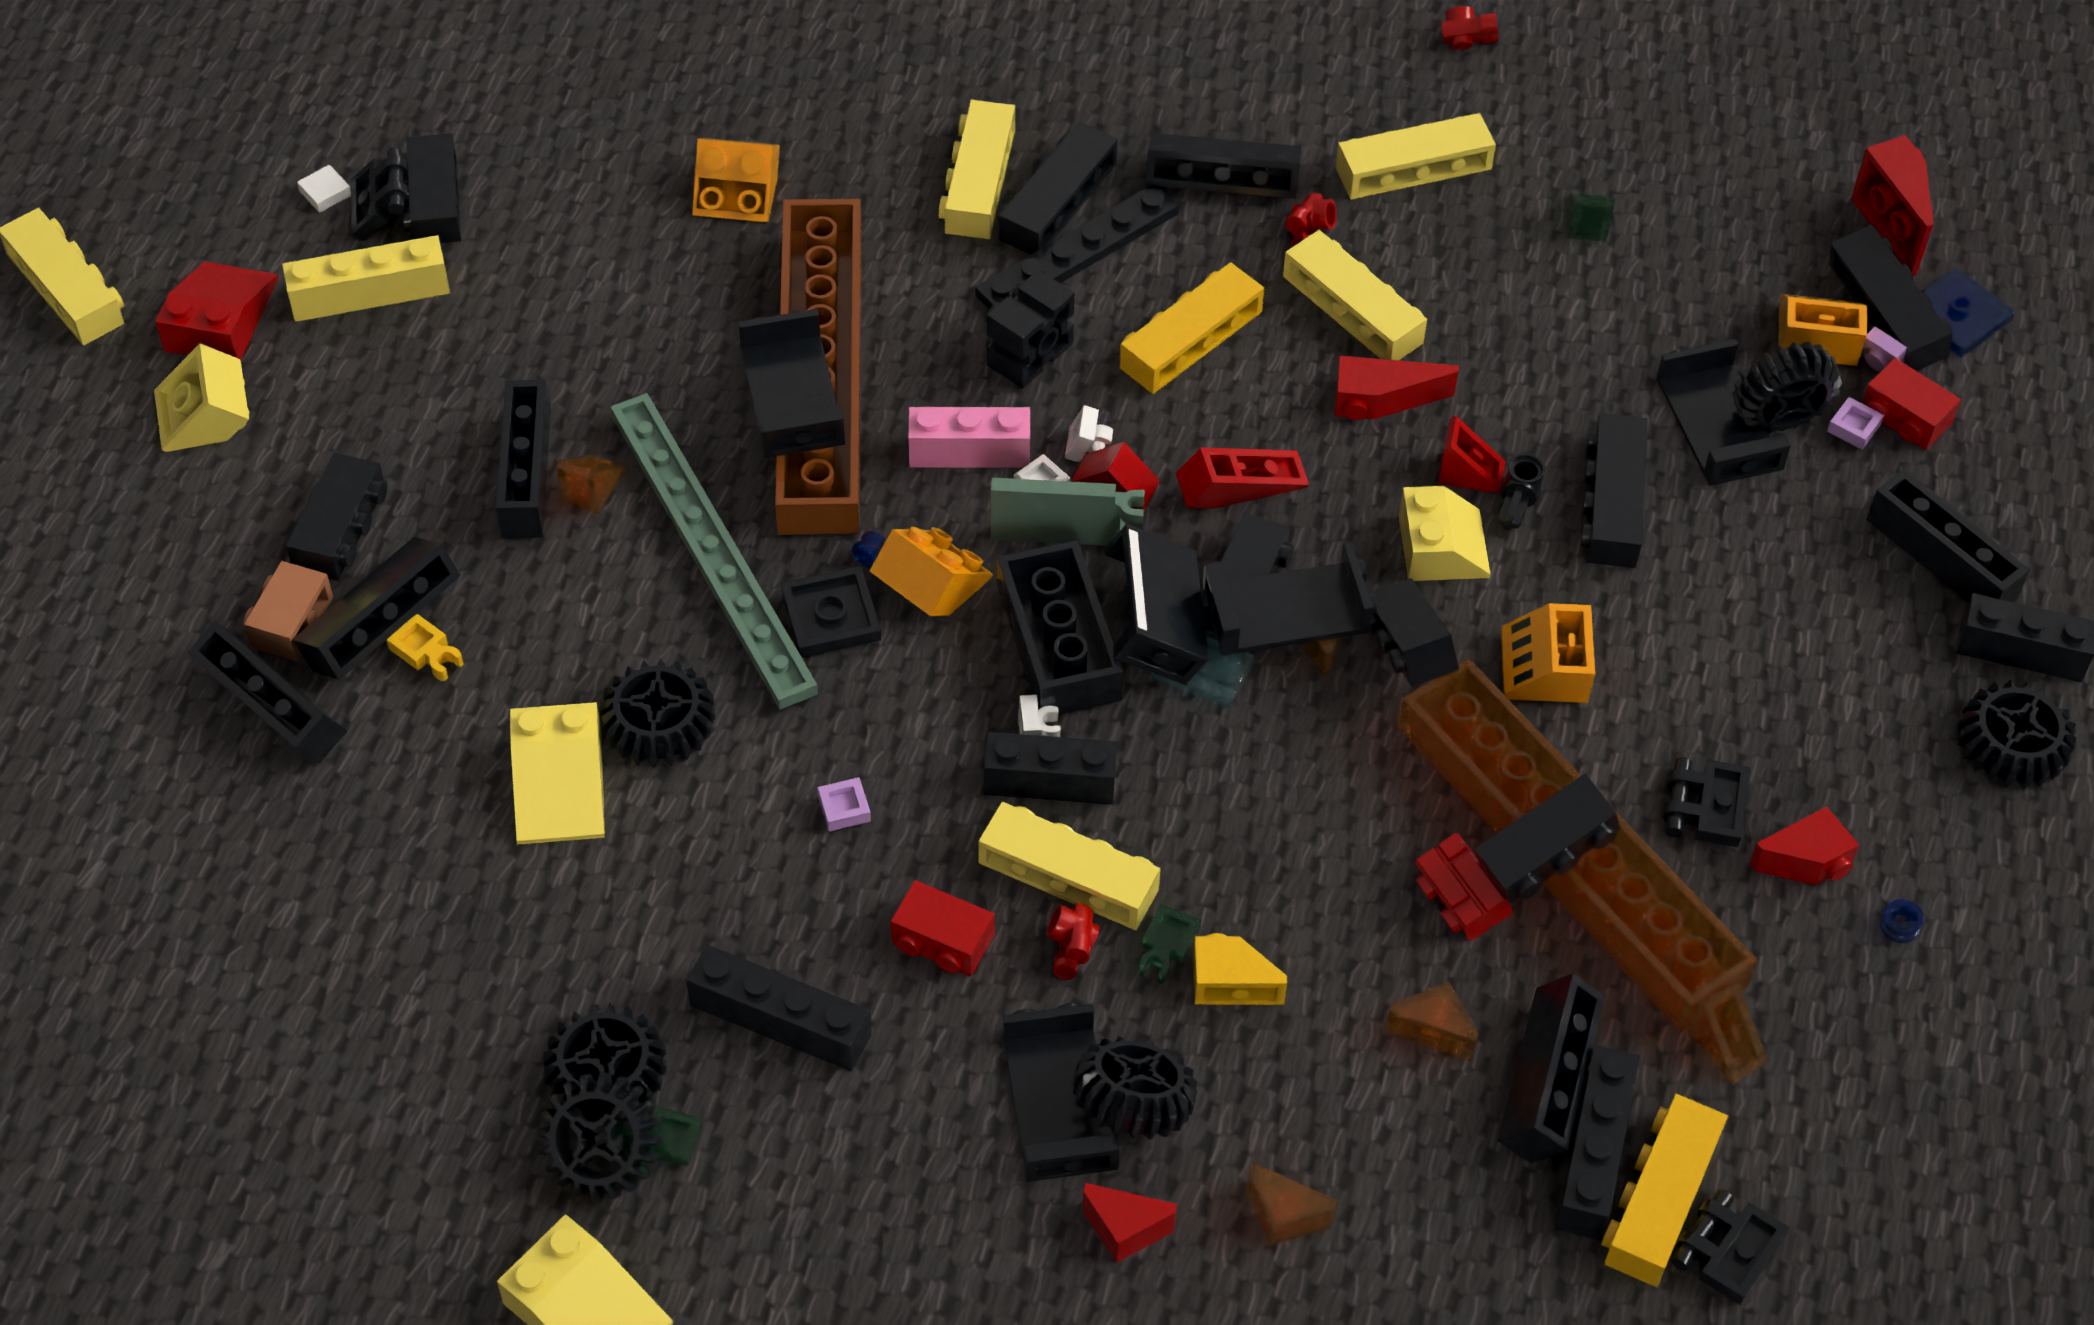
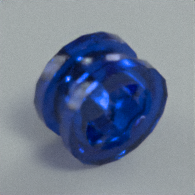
(868, 548)
(1911, 912)

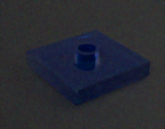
(1968, 309)

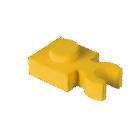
(423, 644)

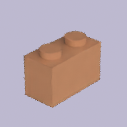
(287, 606)

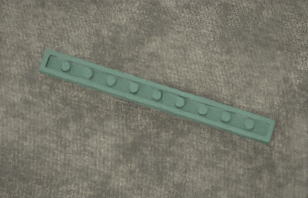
(714, 552)

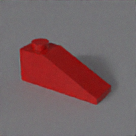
(1384, 387)
(1238, 475)

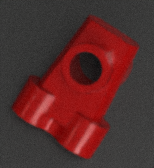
(1464, 29)
(1311, 216)
(1076, 937)

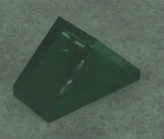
(1590, 216)

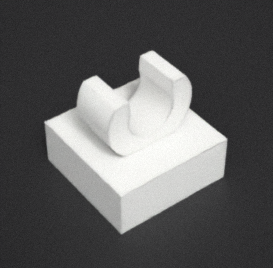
(1086, 434)
(1032, 721)

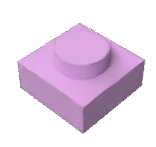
(1882, 349)
(1855, 423)
(844, 804)

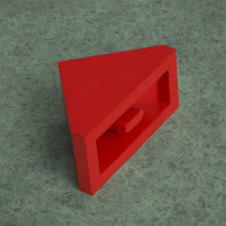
(1470, 461)
(1120, 467)
(1126, 1219)

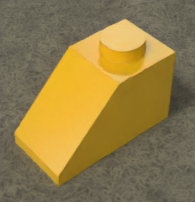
(1234, 973)

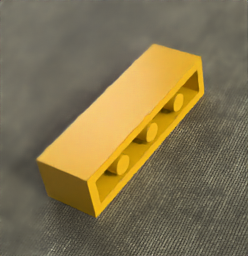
(1191, 327)
(1665, 1189)

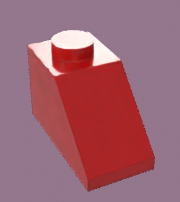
(1807, 850)

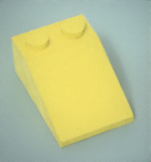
(557, 773)
(575, 1282)

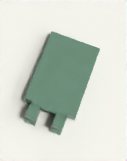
(1061, 511)

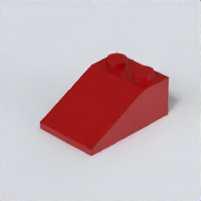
(1896, 197)
(214, 308)

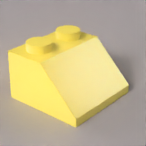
(201, 400)
(1441, 535)

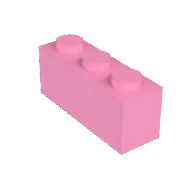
(969, 437)

